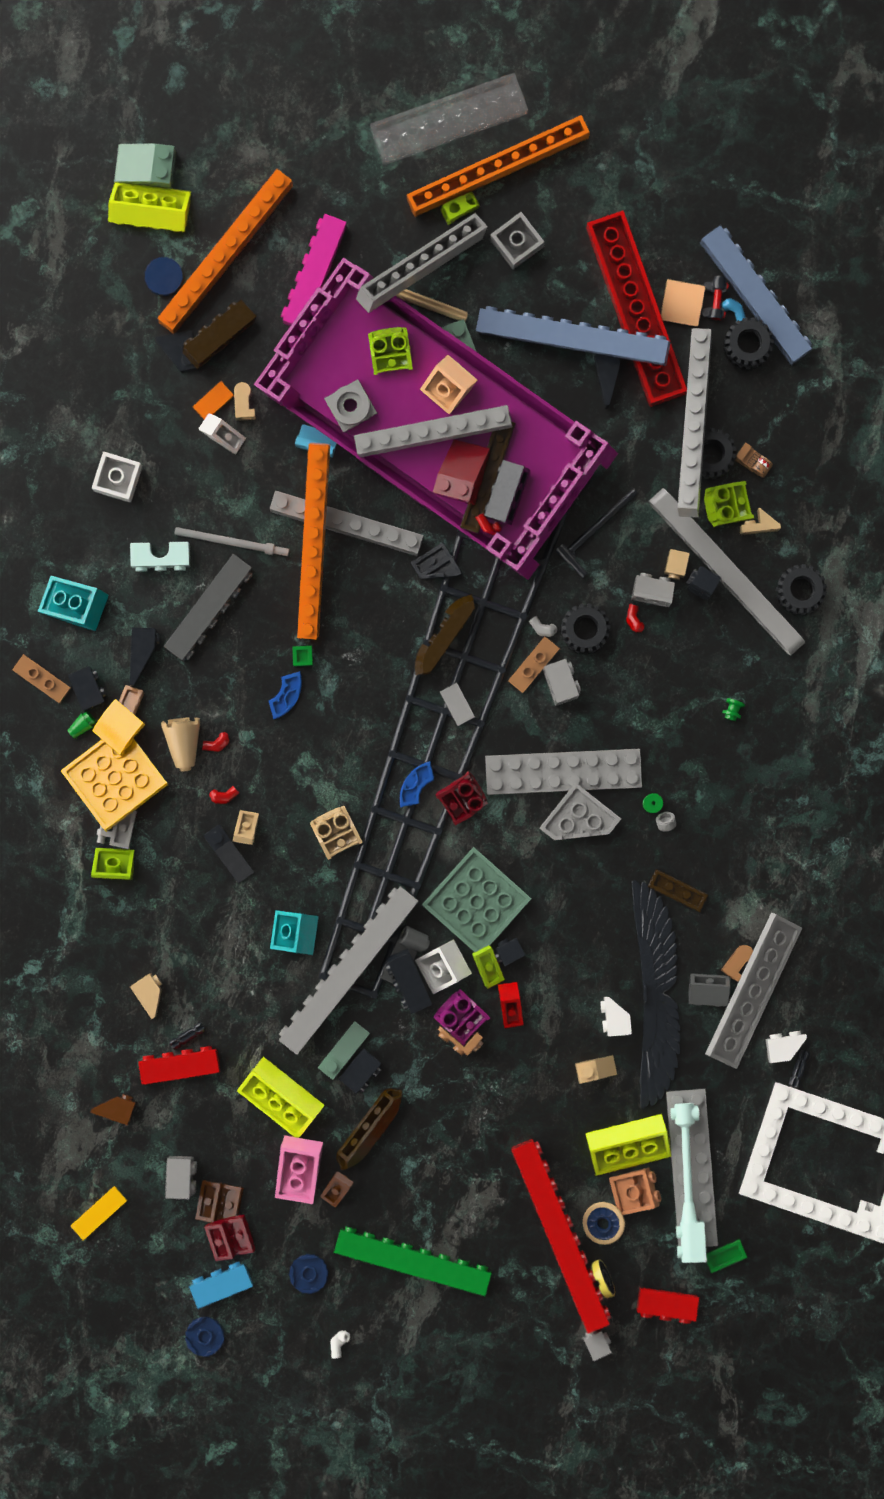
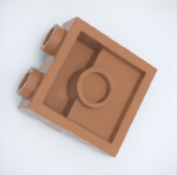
(635, 1191)

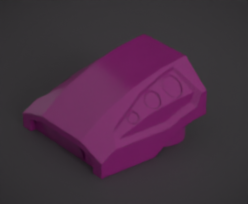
(466, 1016)

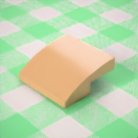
(682, 302)

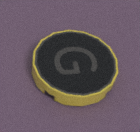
(602, 1275)

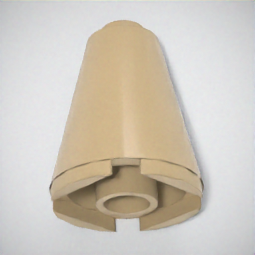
(182, 741)

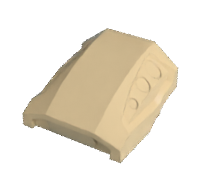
(335, 831)

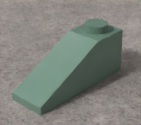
(343, 1050)

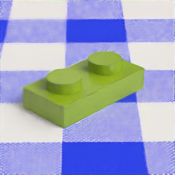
(488, 966)

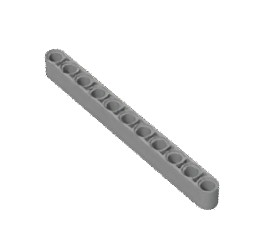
(730, 575)

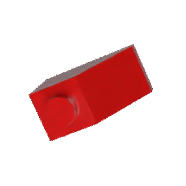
(510, 1004)

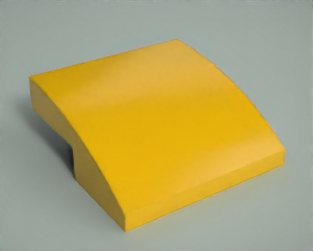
(118, 727)

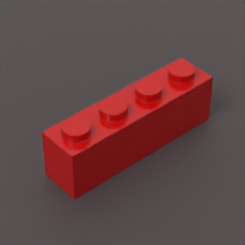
(179, 1066)

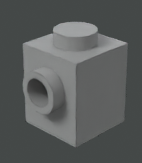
(597, 1344)

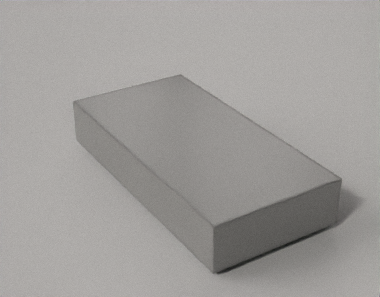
(457, 704)

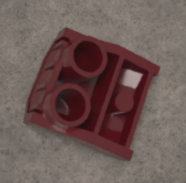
(462, 798)

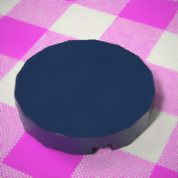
(163, 276)
(308, 1273)
(204, 1336)

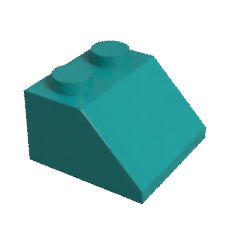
(294, 932)

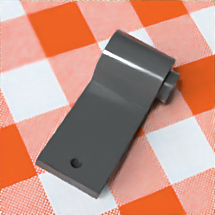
(411, 939)

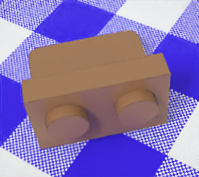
(474, 1043)

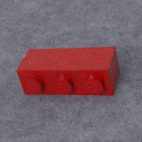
(667, 1305)

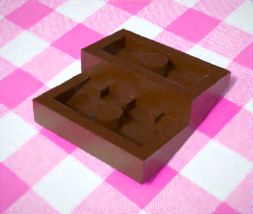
(218, 1201)

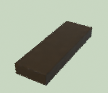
(678, 890)

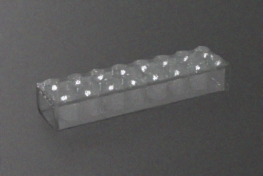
(448, 119)

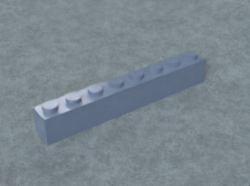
(755, 294)

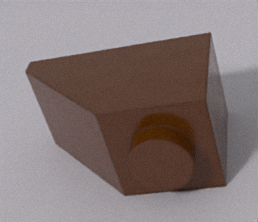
(117, 1109)

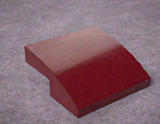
(229, 1237)

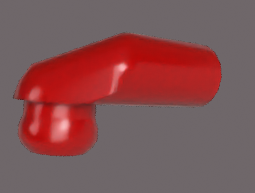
(487, 526)
(223, 797)

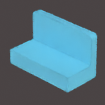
(310, 434)

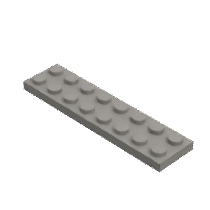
(562, 770)
(753, 990)
(700, 1163)

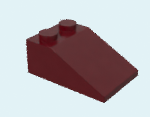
(462, 472)

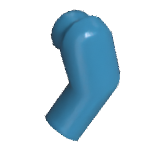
(734, 306)

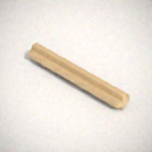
(433, 305)

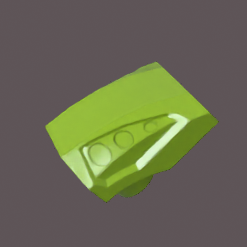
(390, 349)
(727, 503)

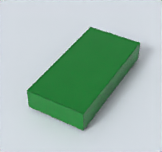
(725, 1256)

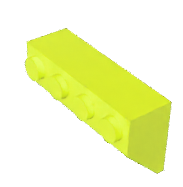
(149, 206)
(280, 1098)
(628, 1144)

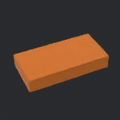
(213, 400)

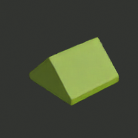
(113, 864)

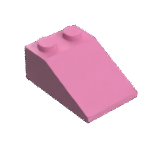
(298, 1169)

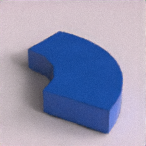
(287, 696)
(415, 783)

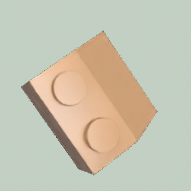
(448, 384)

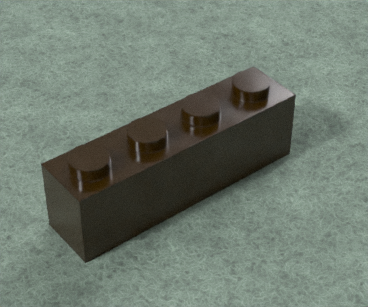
(219, 334)

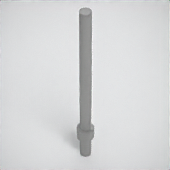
(268, 548)

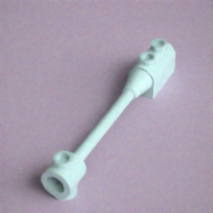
(690, 1230)

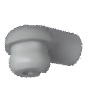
(542, 629)

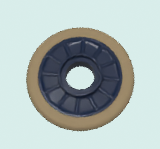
(612, 1215)

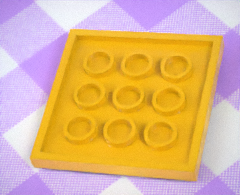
(113, 782)

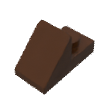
(336, 1189)

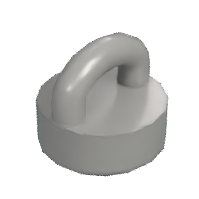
(666, 821)

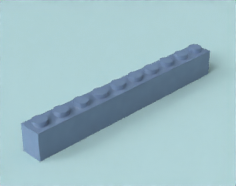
(572, 336)

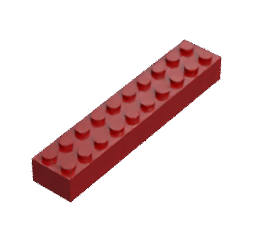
(634, 302)
(559, 1234)

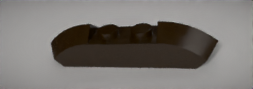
(459, 613)
(370, 1128)

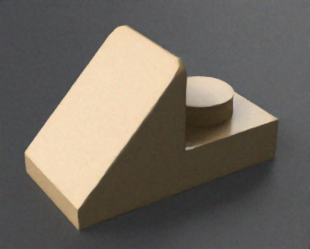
(765, 524)
(246, 827)

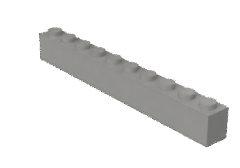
(695, 423)
(348, 970)

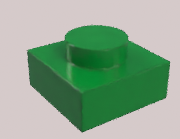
(302, 656)

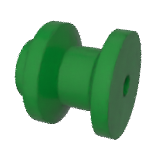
(732, 712)
(653, 803)

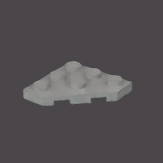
(579, 816)

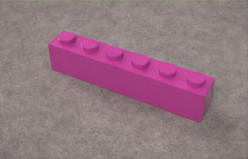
(316, 265)

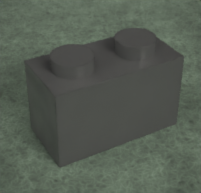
(709, 990)

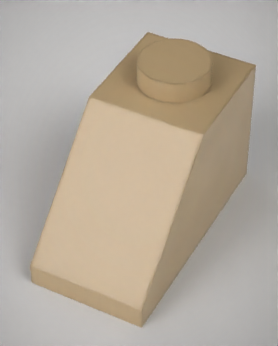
(148, 993)
(595, 1069)

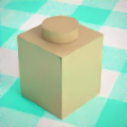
(676, 564)

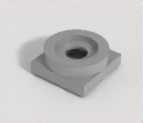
(346, 419)

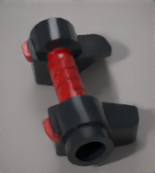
(717, 287)

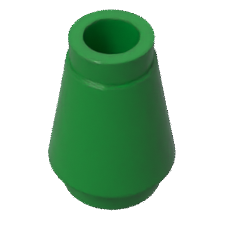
(82, 724)

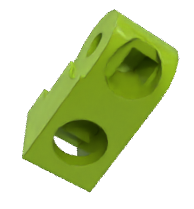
(459, 207)

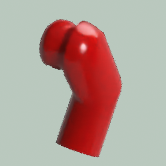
(632, 620)
(219, 744)

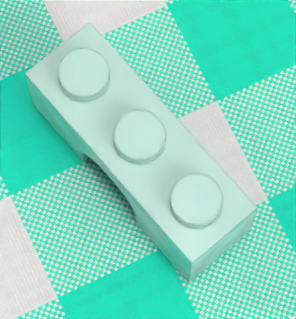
(176, 558)

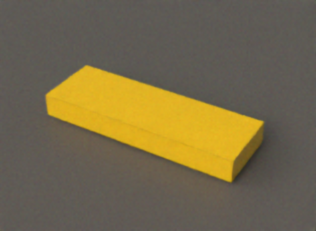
(98, 1213)

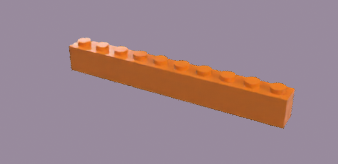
(498, 165)
(225, 251)
(313, 540)

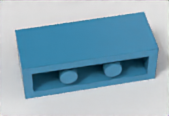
(220, 1284)

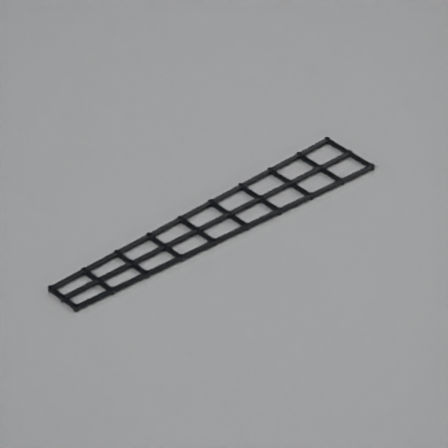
(406, 820)

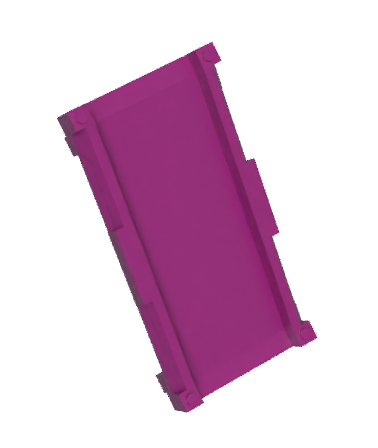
(332, 349)

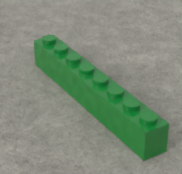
(413, 1262)

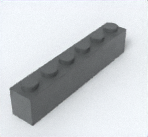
(208, 608)

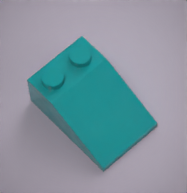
(73, 602)

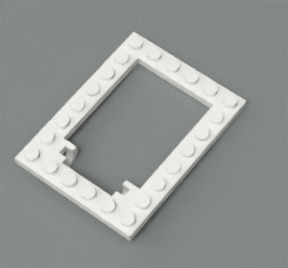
(869, 1217)

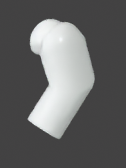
(337, 1341)

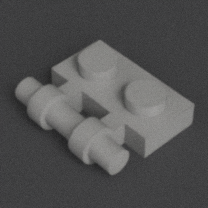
(121, 832)

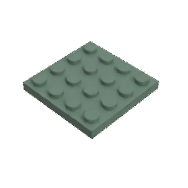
(476, 901)

